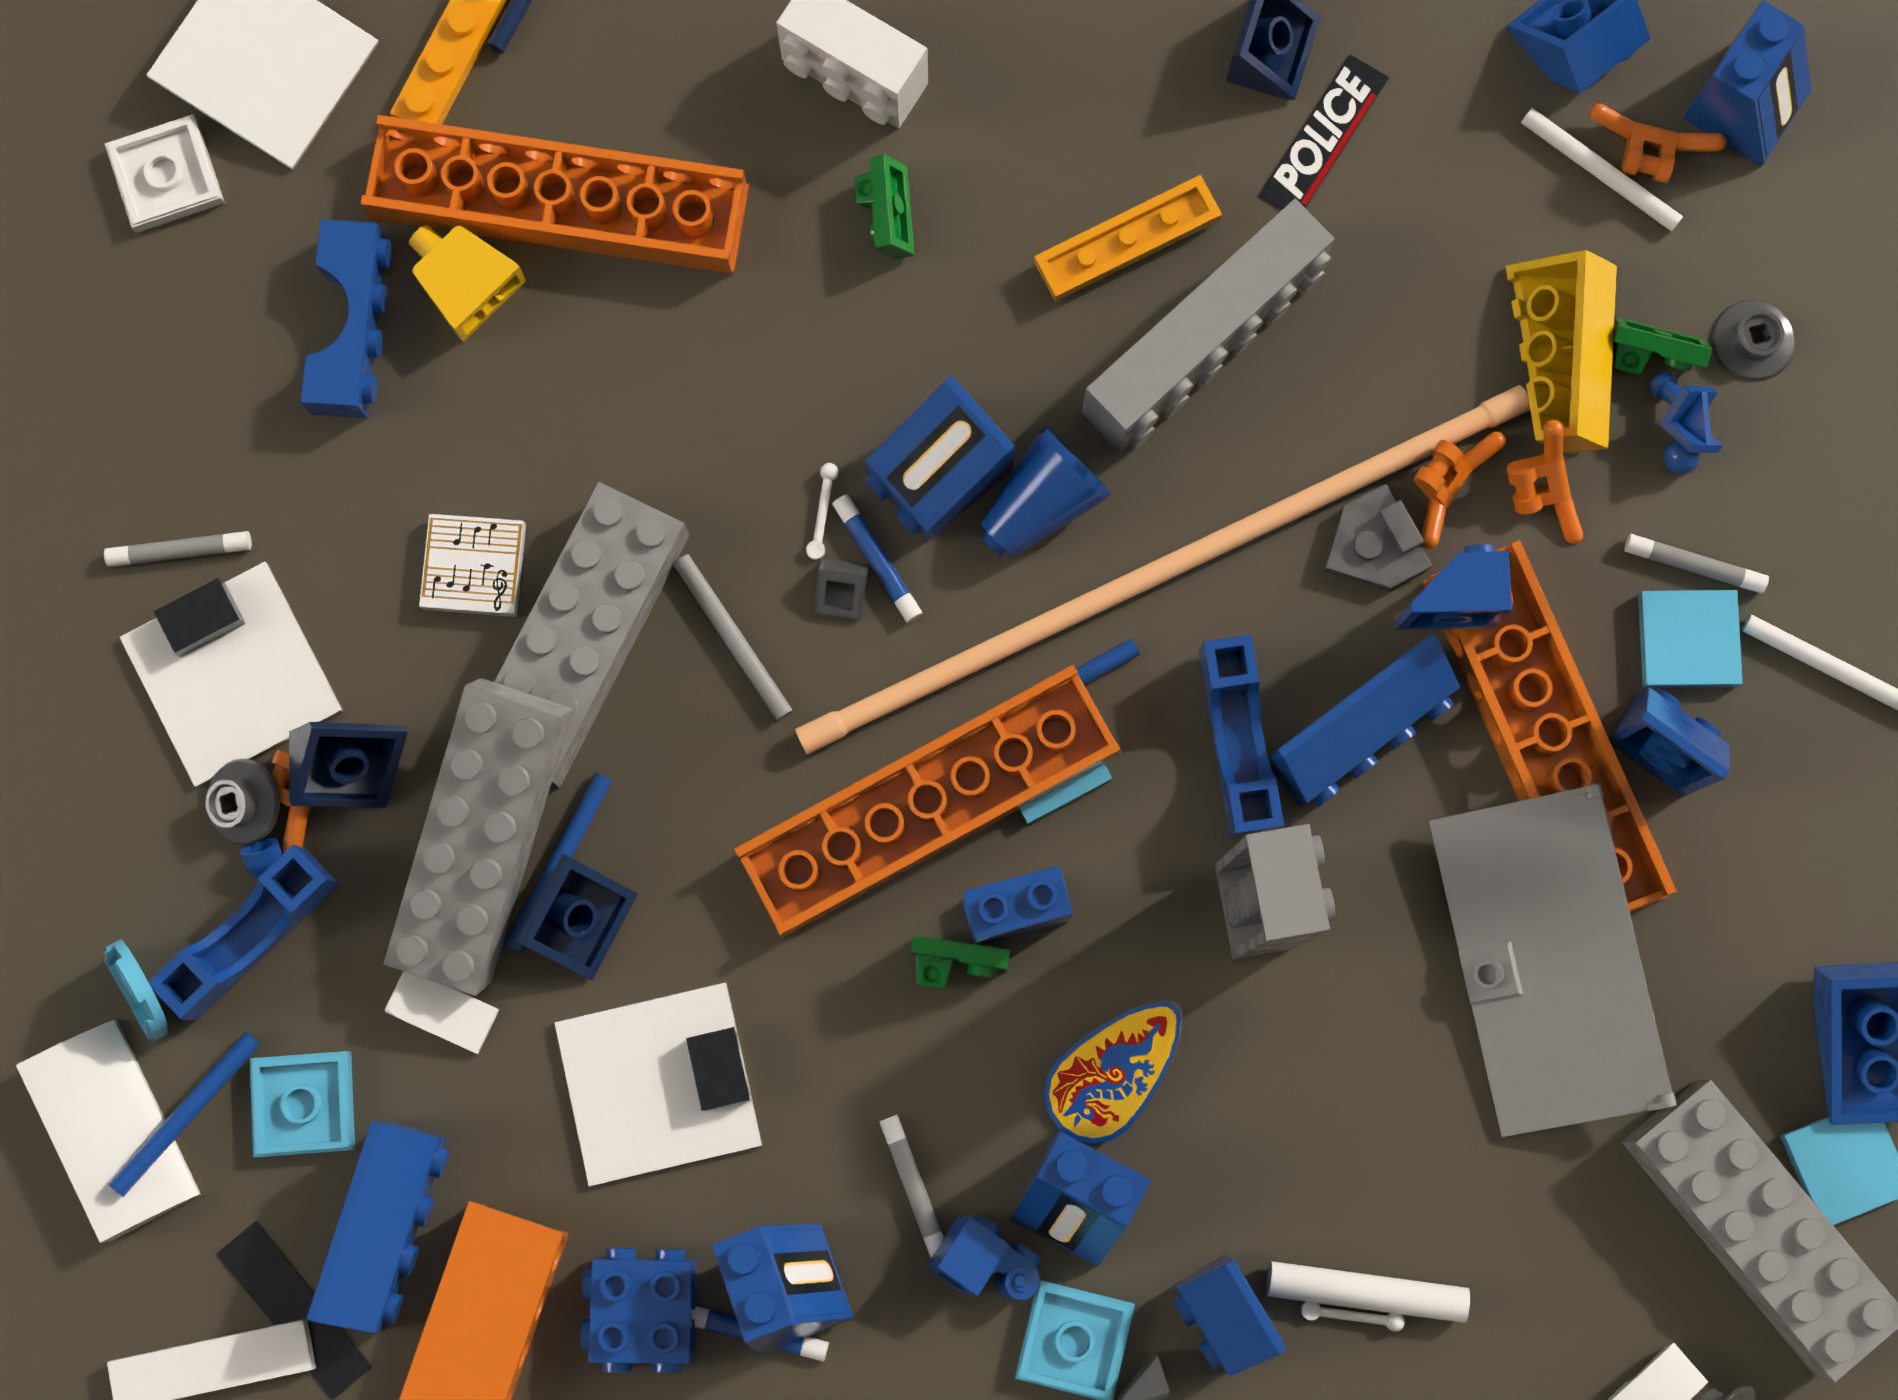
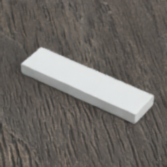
(214, 1363)

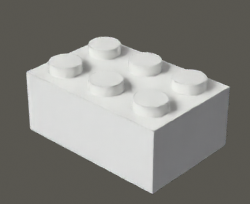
(854, 57)

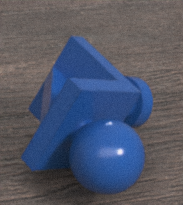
(1685, 421)

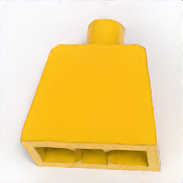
(464, 276)

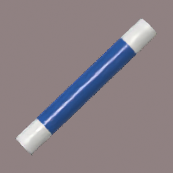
(877, 558)
(729, 1326)

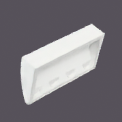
(98, 1120)

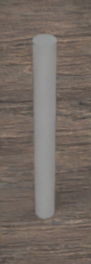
(732, 637)

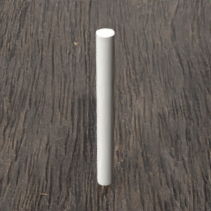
(1601, 169)
(1821, 661)

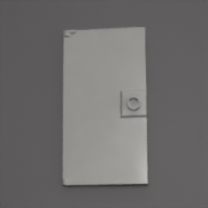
(1551, 962)

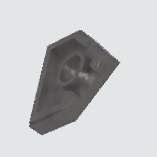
(1377, 542)

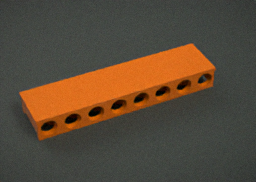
(556, 194)
(1549, 725)
(927, 801)
(485, 1308)

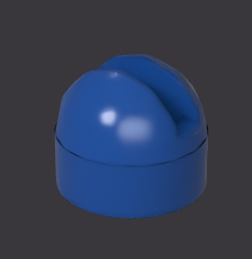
(260, 855)

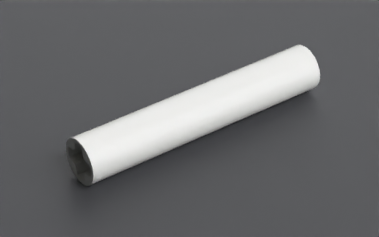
(1368, 1292)

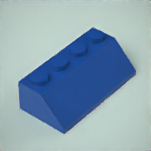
(1365, 723)
(379, 1227)

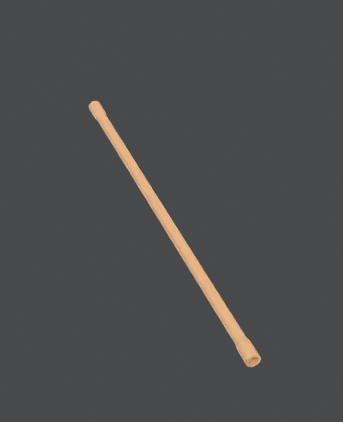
(839, 723)

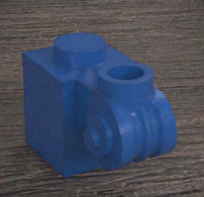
(975, 1252)

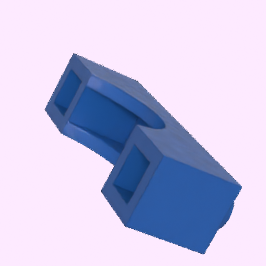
(340, 376)
(1237, 734)
(217, 962)

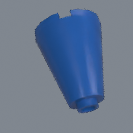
(1041, 496)

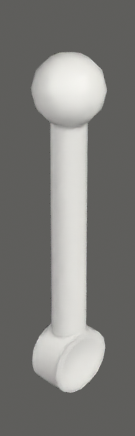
(816, 548)
(1313, 1311)

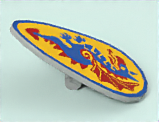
(1113, 1072)

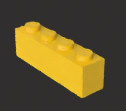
(1567, 343)

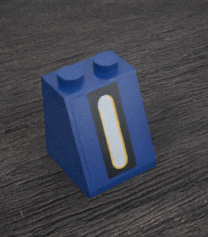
(1756, 85)
(939, 460)
(1080, 1198)
(782, 1284)

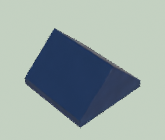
(1274, 47)
(344, 764)
(577, 917)

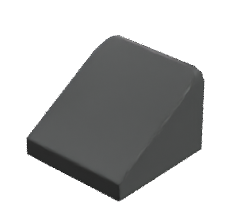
(841, 589)
(1147, 1383)

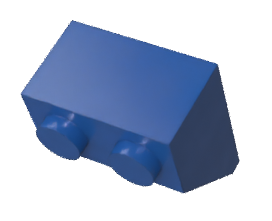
(1580, 38)
(1465, 594)
(1228, 1316)

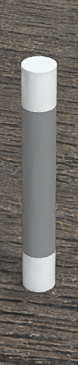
(177, 549)
(1696, 563)
(912, 1183)

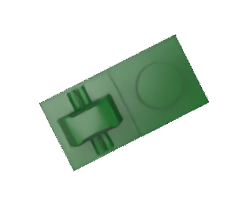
(888, 194)
(1637, 341)
(936, 958)

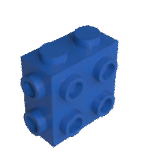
(640, 1310)

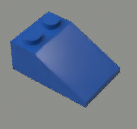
(1671, 743)
(1858, 1040)

